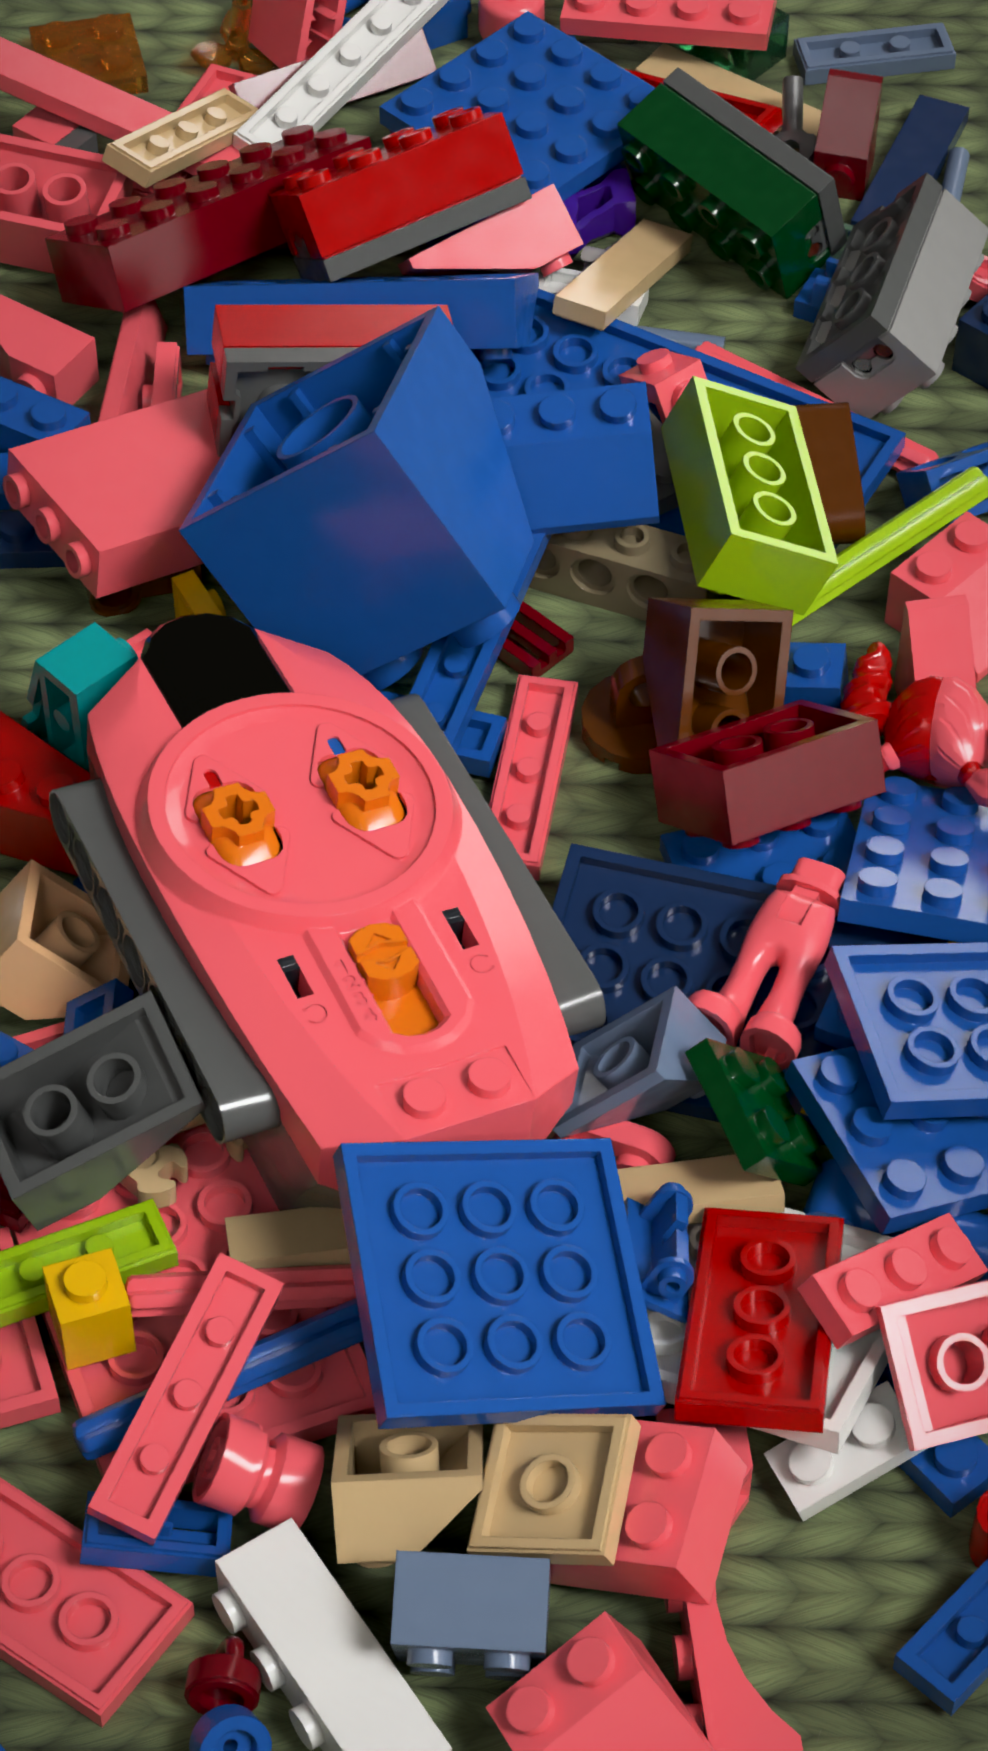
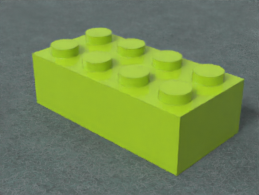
(748, 496)

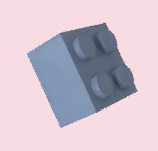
(470, 1613)

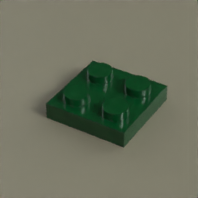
(755, 1112)

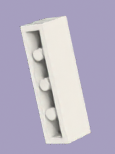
(318, 1649)

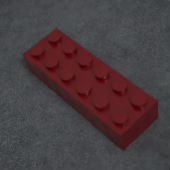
(188, 224)

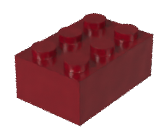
(767, 772)

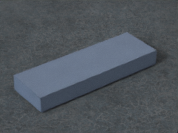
(875, 52)

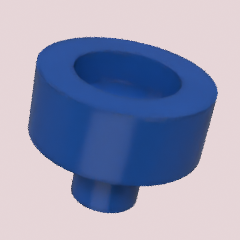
(230, 1729)

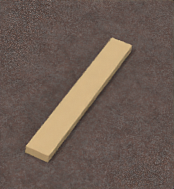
(319, 1237)

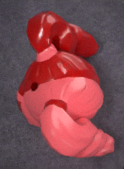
(930, 729)

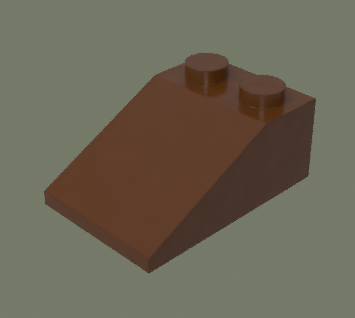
(713, 662)

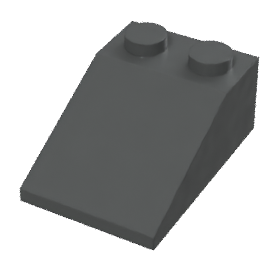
(91, 1109)

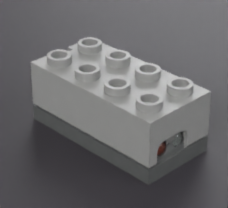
(894, 300)

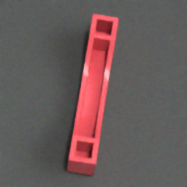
(723, 1698)

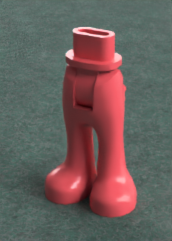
(788, 934)

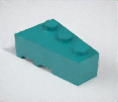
(70, 684)

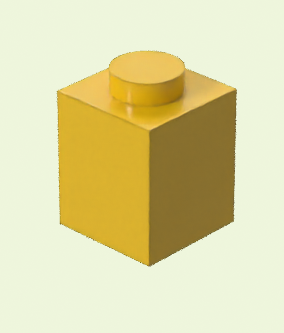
(89, 1308)

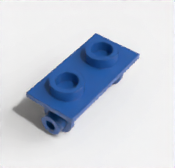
(663, 1249)

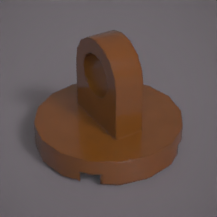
(620, 720)

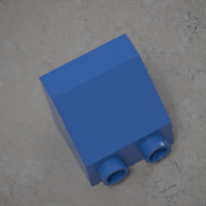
(370, 505)

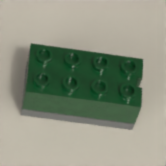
(732, 183)

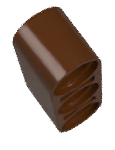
(836, 467)

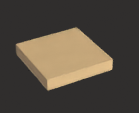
(556, 1488)

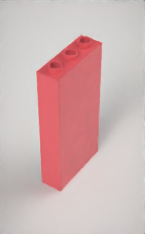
(117, 492)

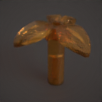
(235, 34)

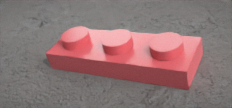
(901, 1268)

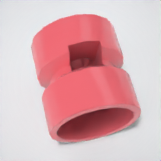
(250, 1471)

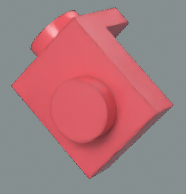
(665, 376)

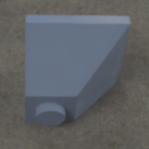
(637, 1064)

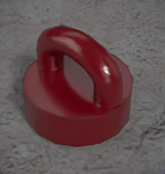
(223, 1678)

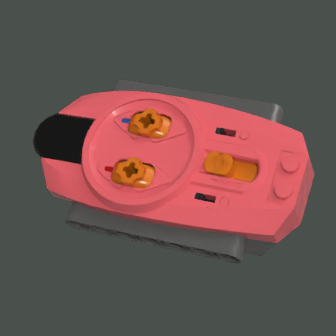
(320, 907)

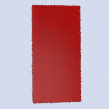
(749, 1335)

